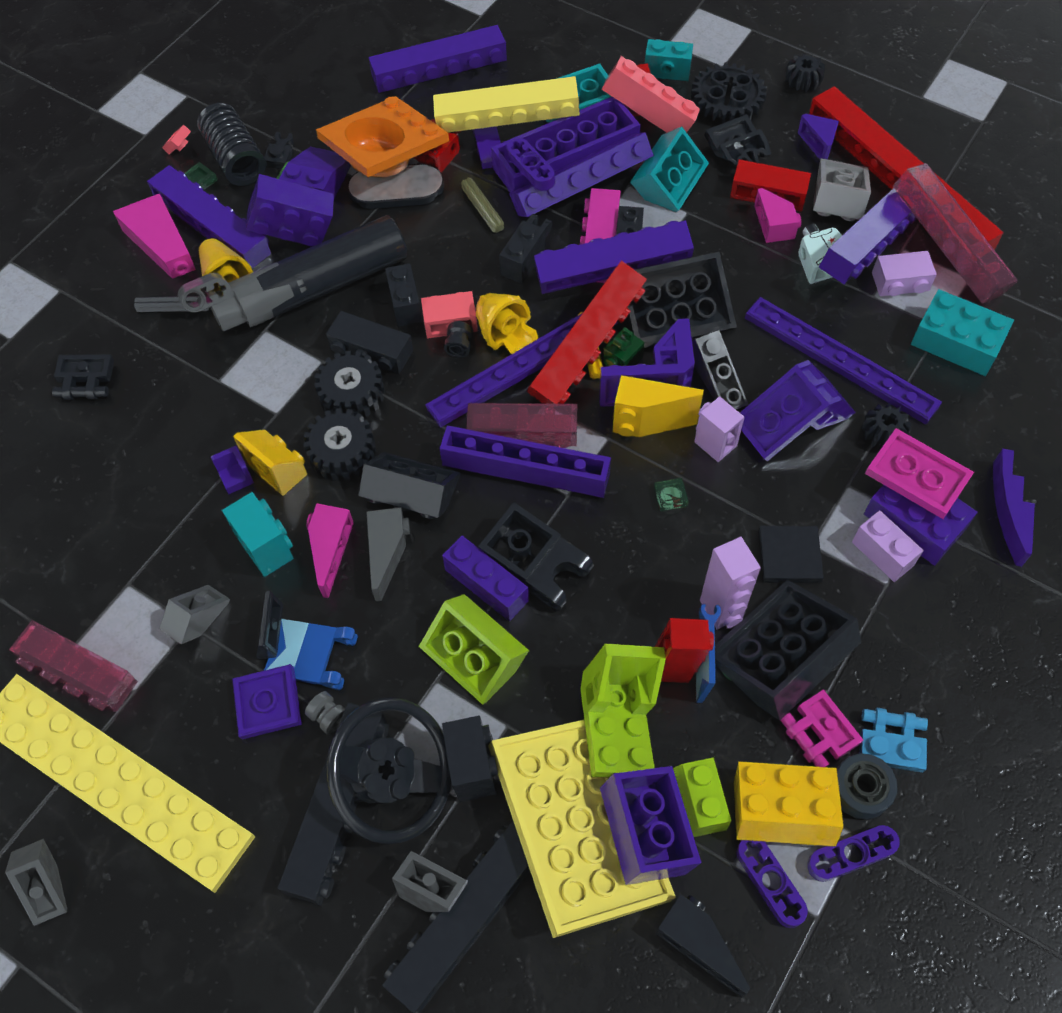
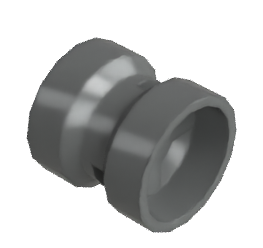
(325, 712)

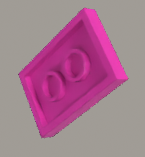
(919, 473)

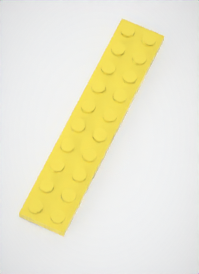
(120, 784)

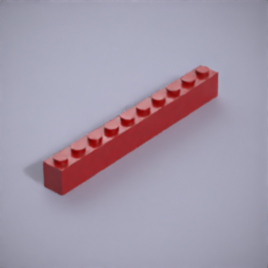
(882, 152)

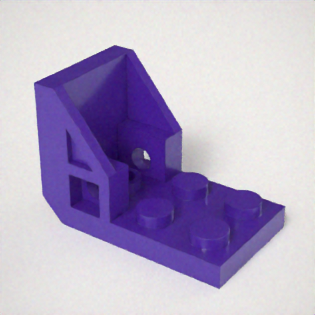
(672, 364)
(790, 407)

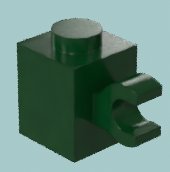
(624, 349)

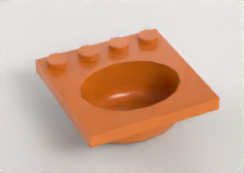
(382, 137)

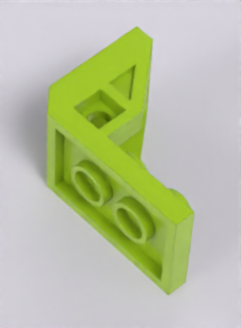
(616, 696)

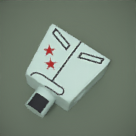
(813, 249)

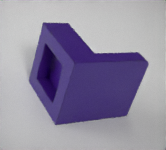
(232, 469)

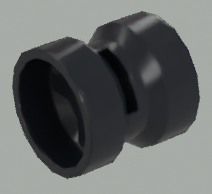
(458, 339)

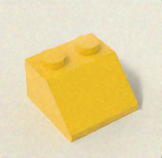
(271, 459)

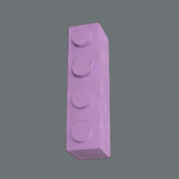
(730, 582)

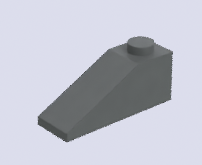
(386, 545)

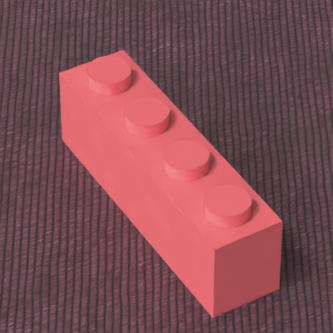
(649, 97)

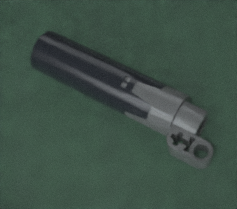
(299, 276)

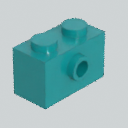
(672, 54)

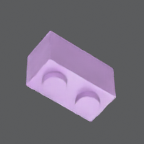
(904, 273)
(718, 428)
(887, 546)

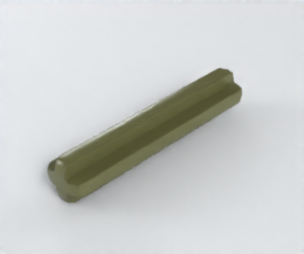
(482, 205)

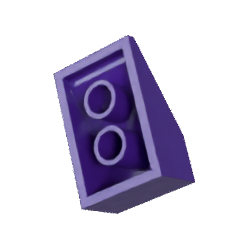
(317, 170)

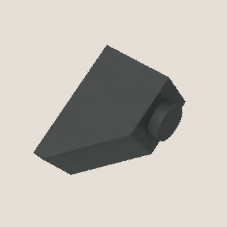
(192, 613)
(37, 882)
(427, 884)

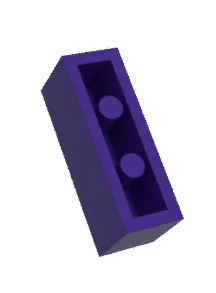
(485, 578)

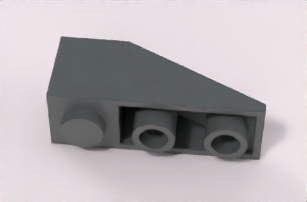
(717, 369)

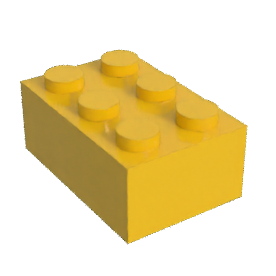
(787, 804)

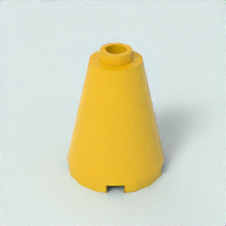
(220, 259)

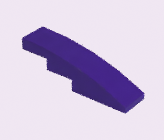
(1013, 513)

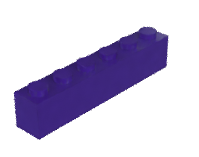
(438, 58)
(583, 174)
(208, 215)
(867, 238)
(599, 258)
(525, 461)

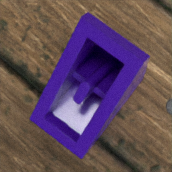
(818, 134)

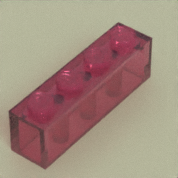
(528, 422)
(73, 666)

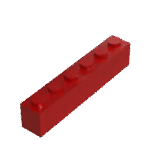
(587, 334)

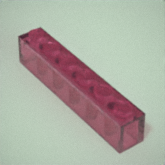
(954, 233)

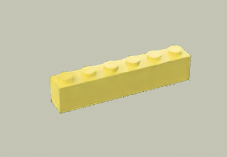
(507, 104)

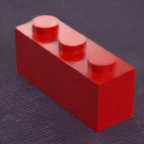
(783, 182)
(685, 648)

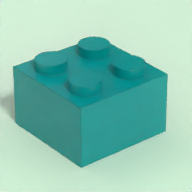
(259, 533)

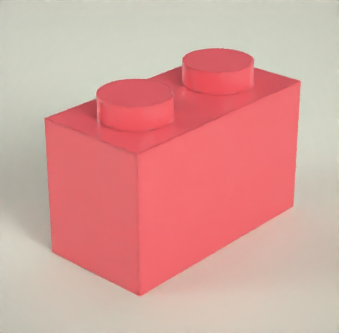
(445, 309)

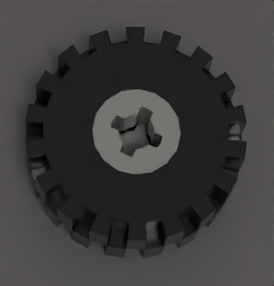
(363, 388)
(354, 445)

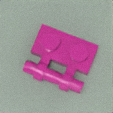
(828, 724)

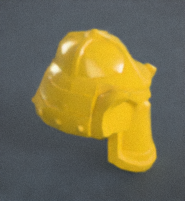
(504, 321)

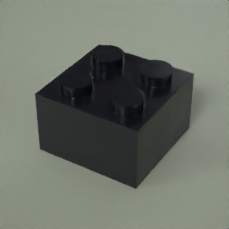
(469, 758)

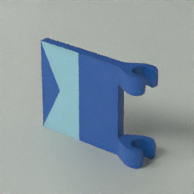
(308, 651)
(706, 673)

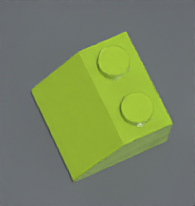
(703, 797)

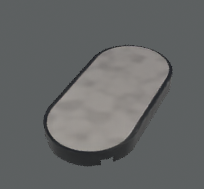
(411, 187)

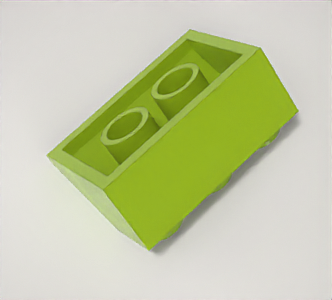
(473, 647)

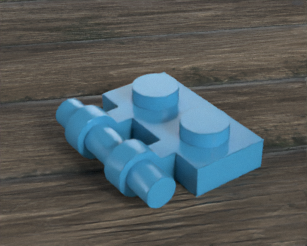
(896, 750)

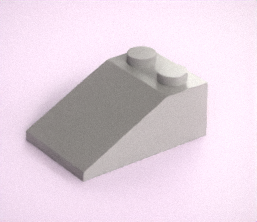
(841, 190)

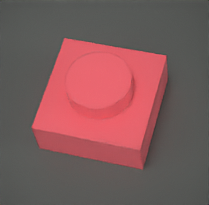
(177, 140)

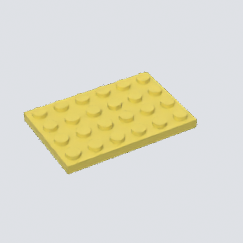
(567, 830)

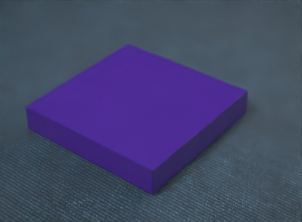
(266, 701)

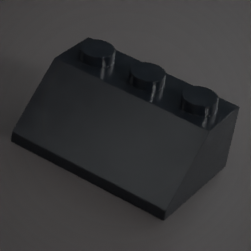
(408, 484)

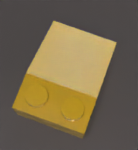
(654, 407)

